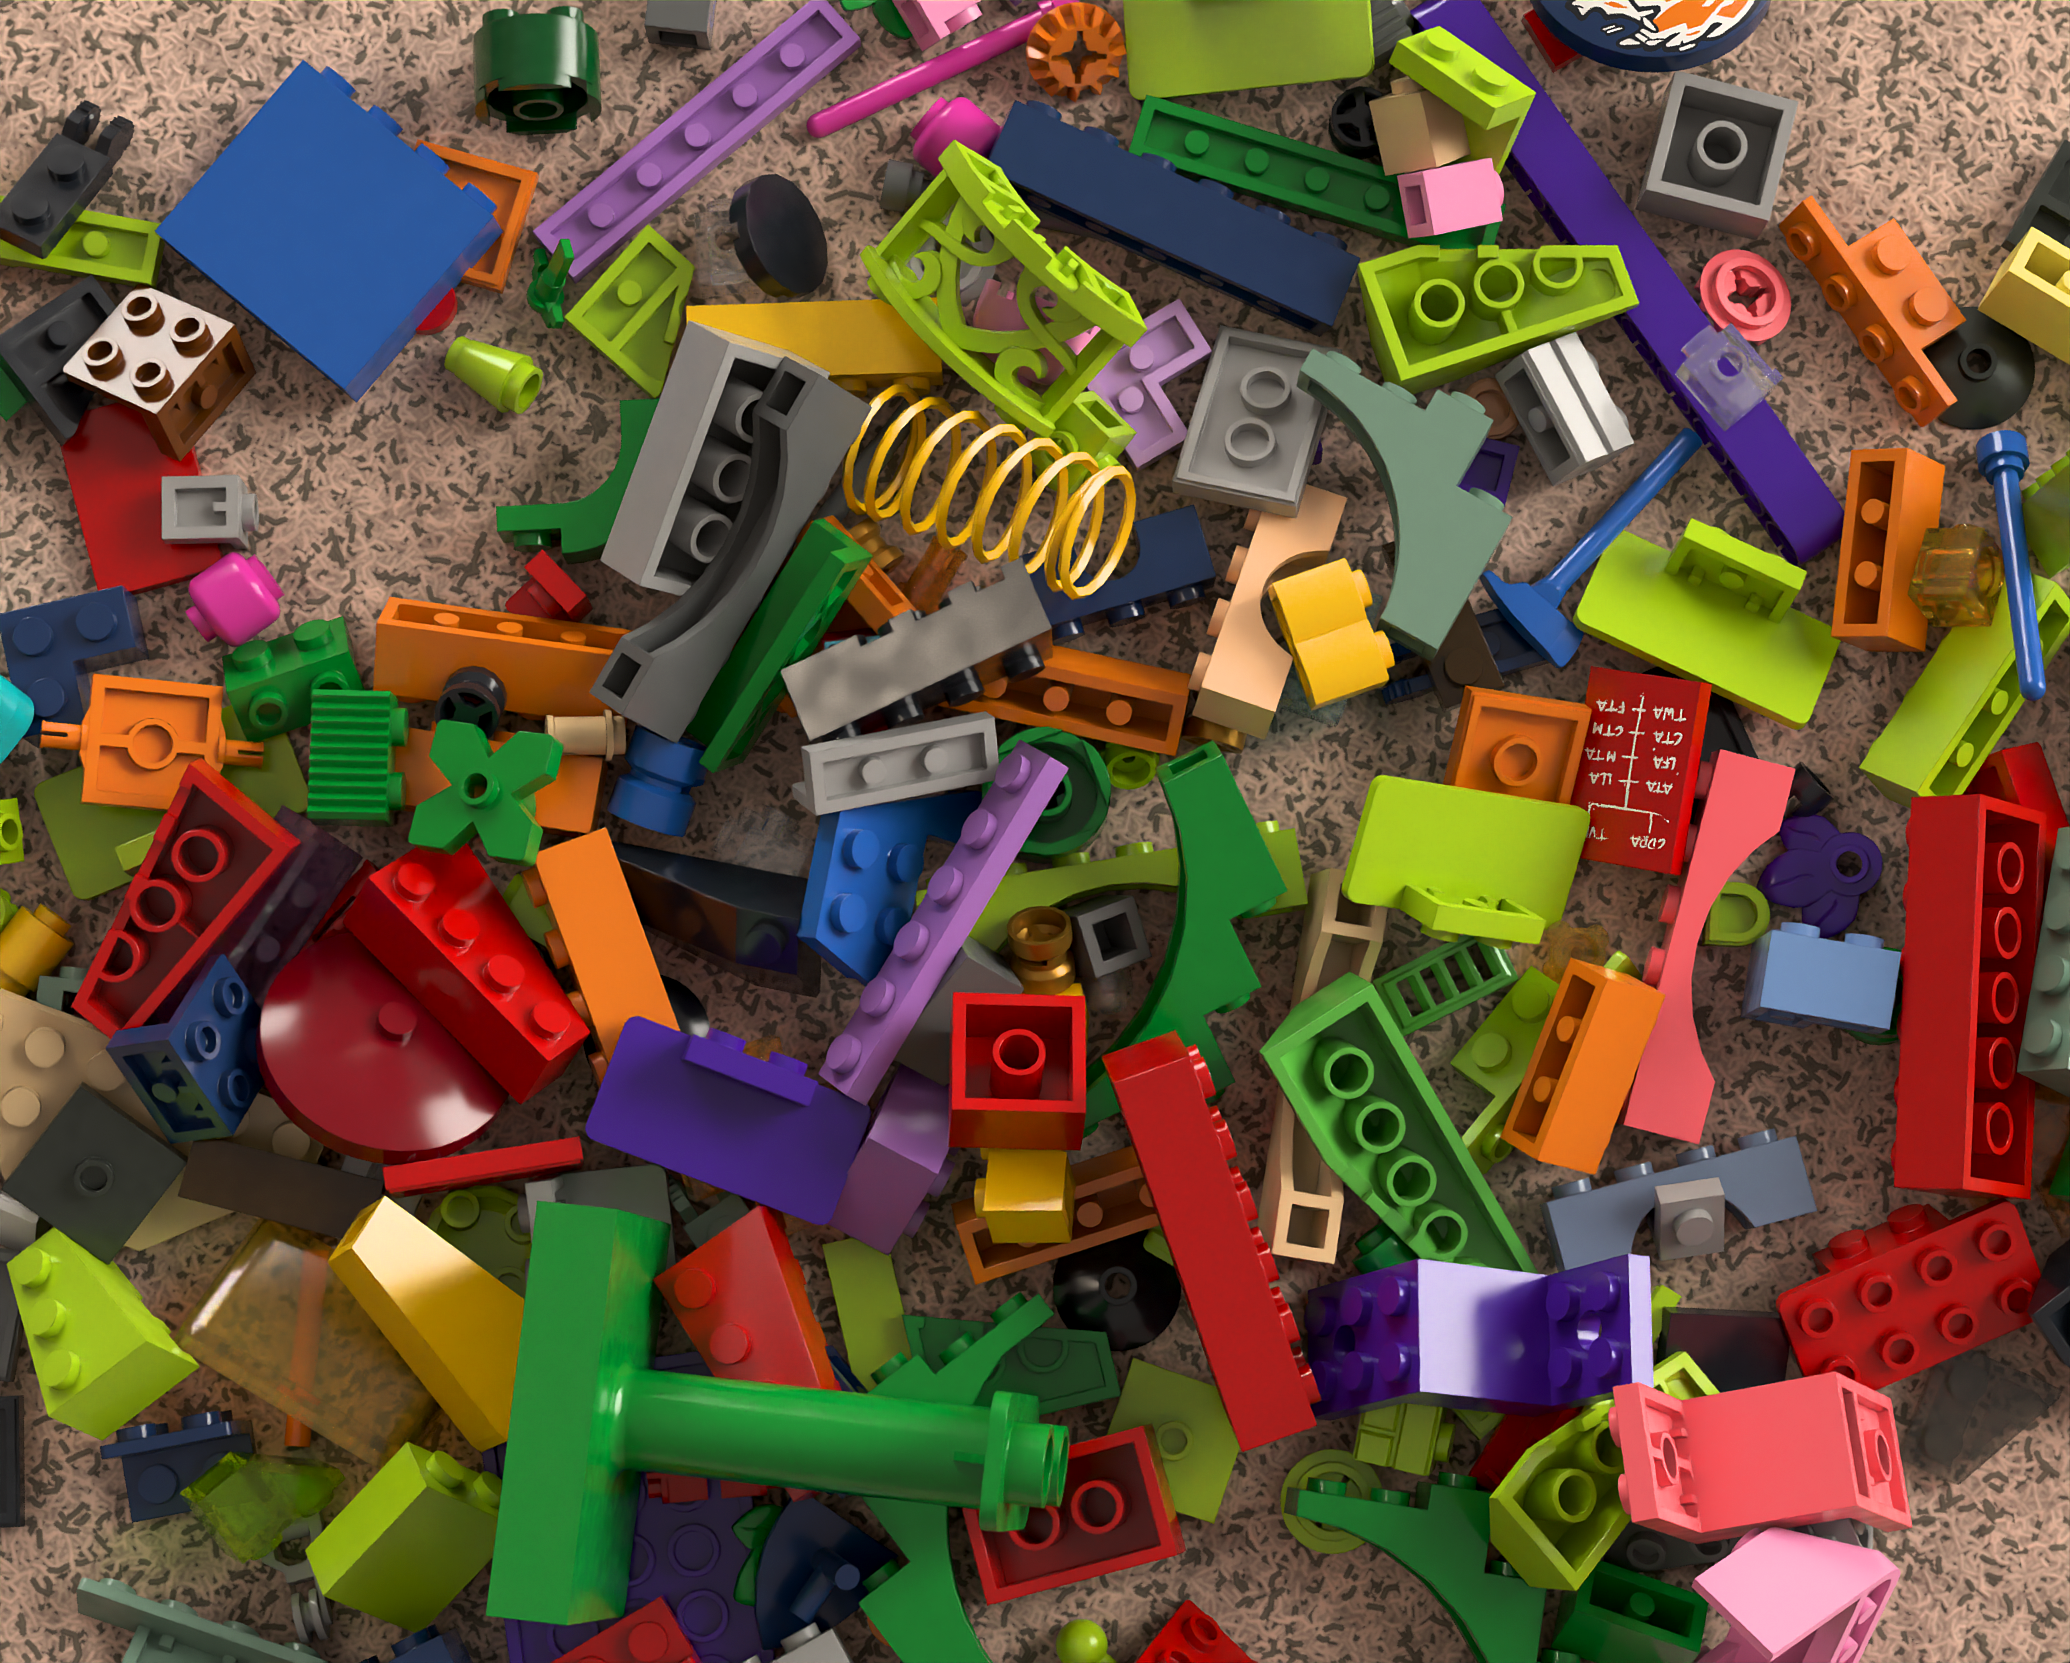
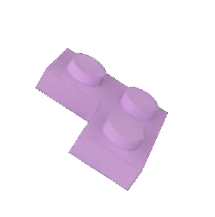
(1135, 377)

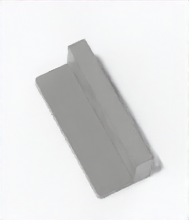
(898, 763)

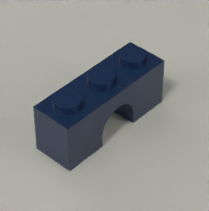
(1169, 568)

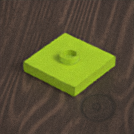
(1189, 1430)

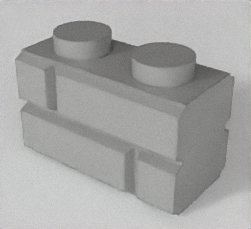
(1565, 408)

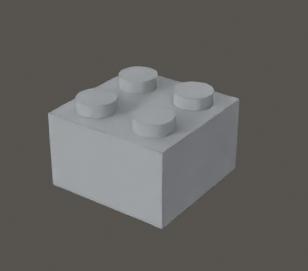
(1716, 155)

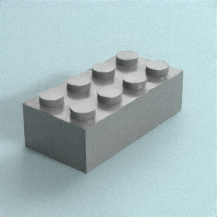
(693, 460)

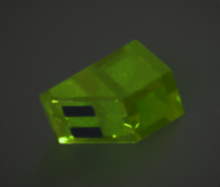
(256, 1496)

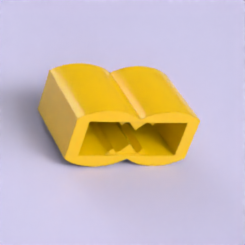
(1330, 633)

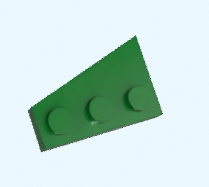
(1053, 1363)

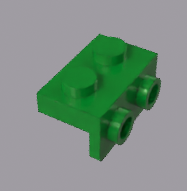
(275, 679)

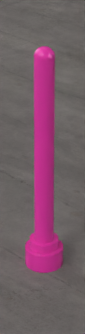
(928, 73)

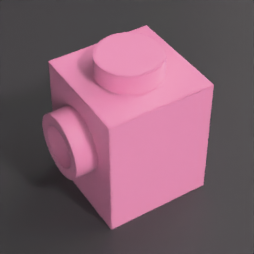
(1451, 198)

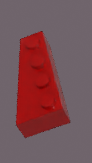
(192, 885)
(470, 965)
(750, 1309)

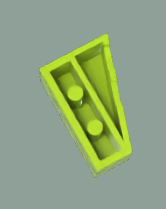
(91, 1337)

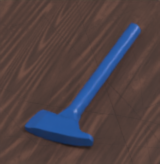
(1534, 607)

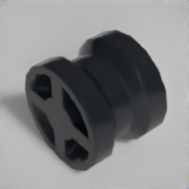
(1354, 110)
(478, 684)

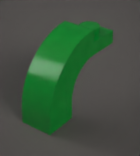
(586, 522)

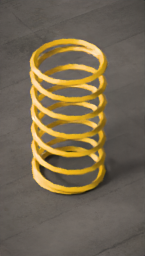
(1065, 515)

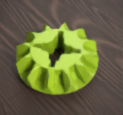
(1328, 1465)

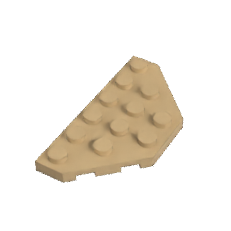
(46, 1060)

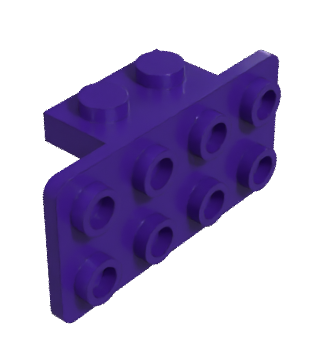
(728, 1118)

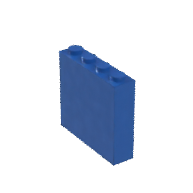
(331, 228)

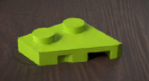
(637, 309)

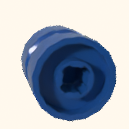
(659, 782)

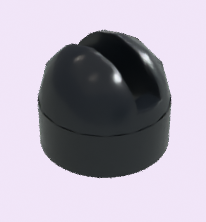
(1809, 791)

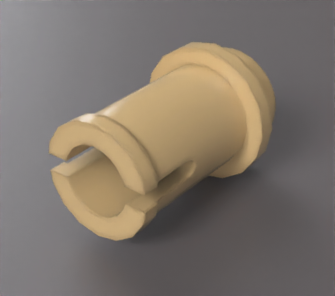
(589, 734)

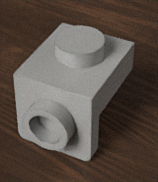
(1688, 1219)

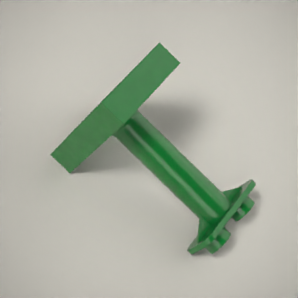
(599, 1415)

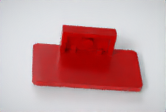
(1911, 1293)

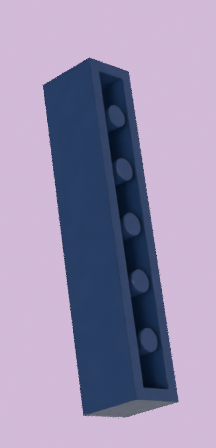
(1172, 219)

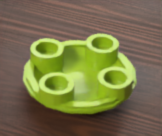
(487, 1230)

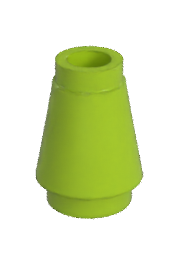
(496, 374)

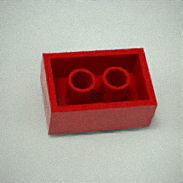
(1109, 1519)

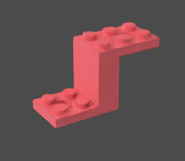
(1759, 1458)

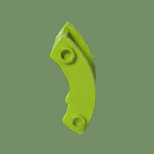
(1085, 297)

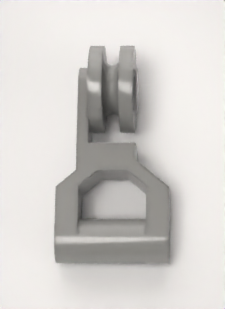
(317, 1612)

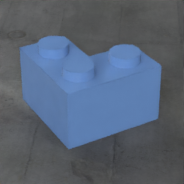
(1820, 981)

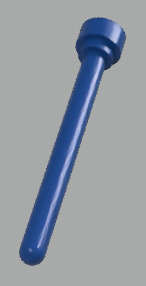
(2002, 461)

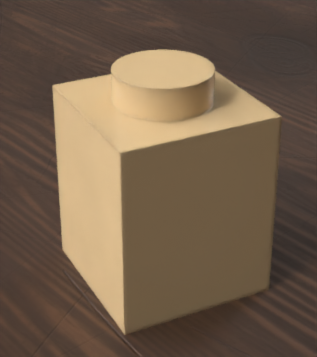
(1416, 129)

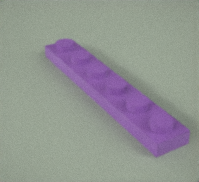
(699, 136)
(942, 921)

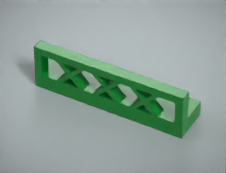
(778, 636)

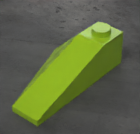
(1463, 310)
(1562, 1496)

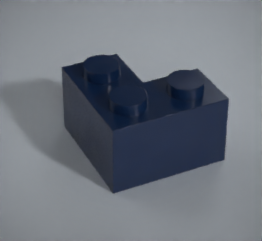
(62, 641)

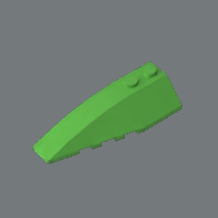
(1386, 1128)

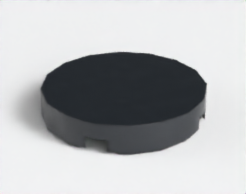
(779, 237)

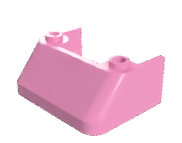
(1796, 1598)

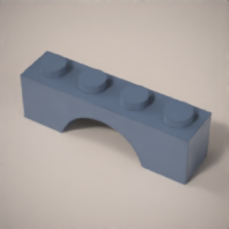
(1759, 1182)

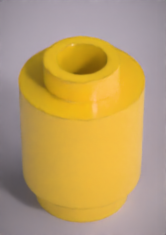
(31, 948)

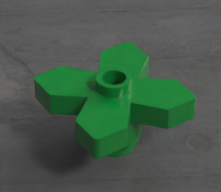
(487, 793)

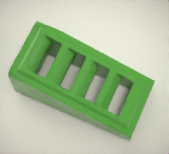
(1386, 987)

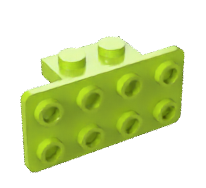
(1243, 44)
(1713, 617)
(106, 845)
(1465, 859)

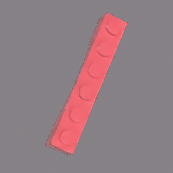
(1735, 814)

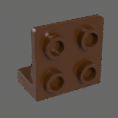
(166, 364)

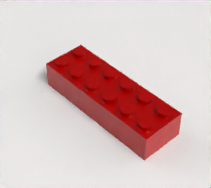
(1966, 997)
(1206, 1230)

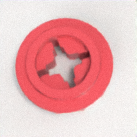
(1751, 277)

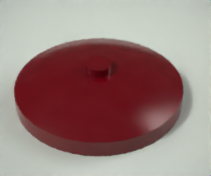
(367, 1061)

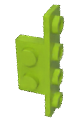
(1501, 1052)

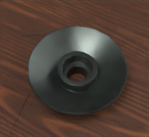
(1988, 396)

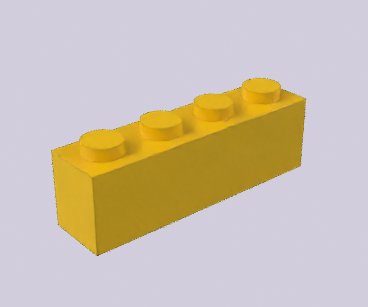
(854, 340)

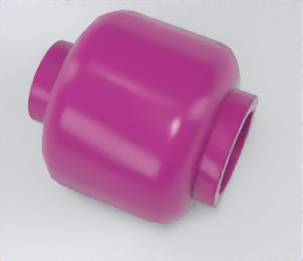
(948, 122)
(234, 599)

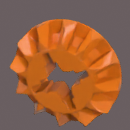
(1056, 34)

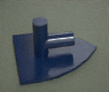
(812, 1571)

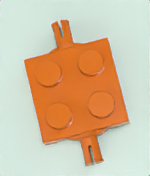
(144, 737)

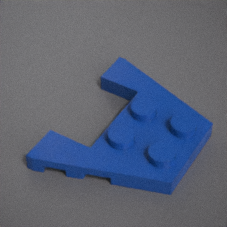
(869, 875)

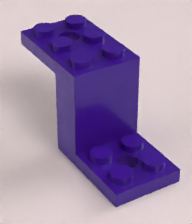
(1480, 1337)

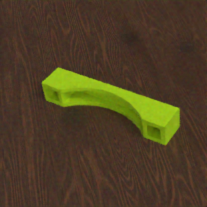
(1132, 869)

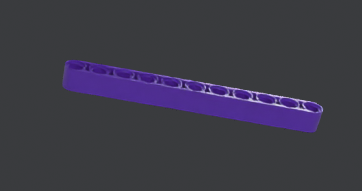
(1587, 210)

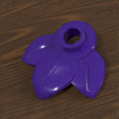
(1811, 877)

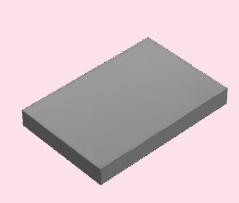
(1252, 425)

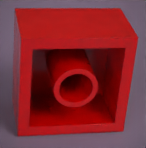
(1017, 1071)

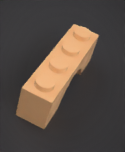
(1248, 668)

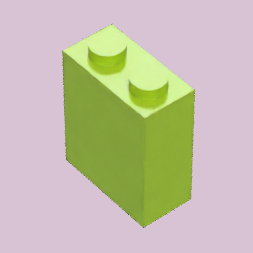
(409, 1538)

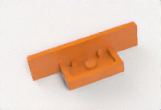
(1885, 300)

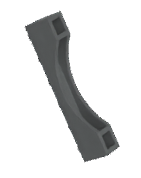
(798, 443)

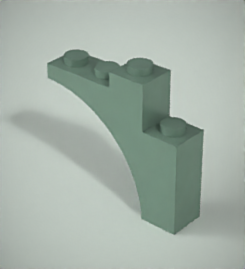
(1421, 458)

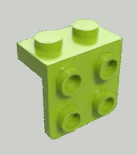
(1484, 93)

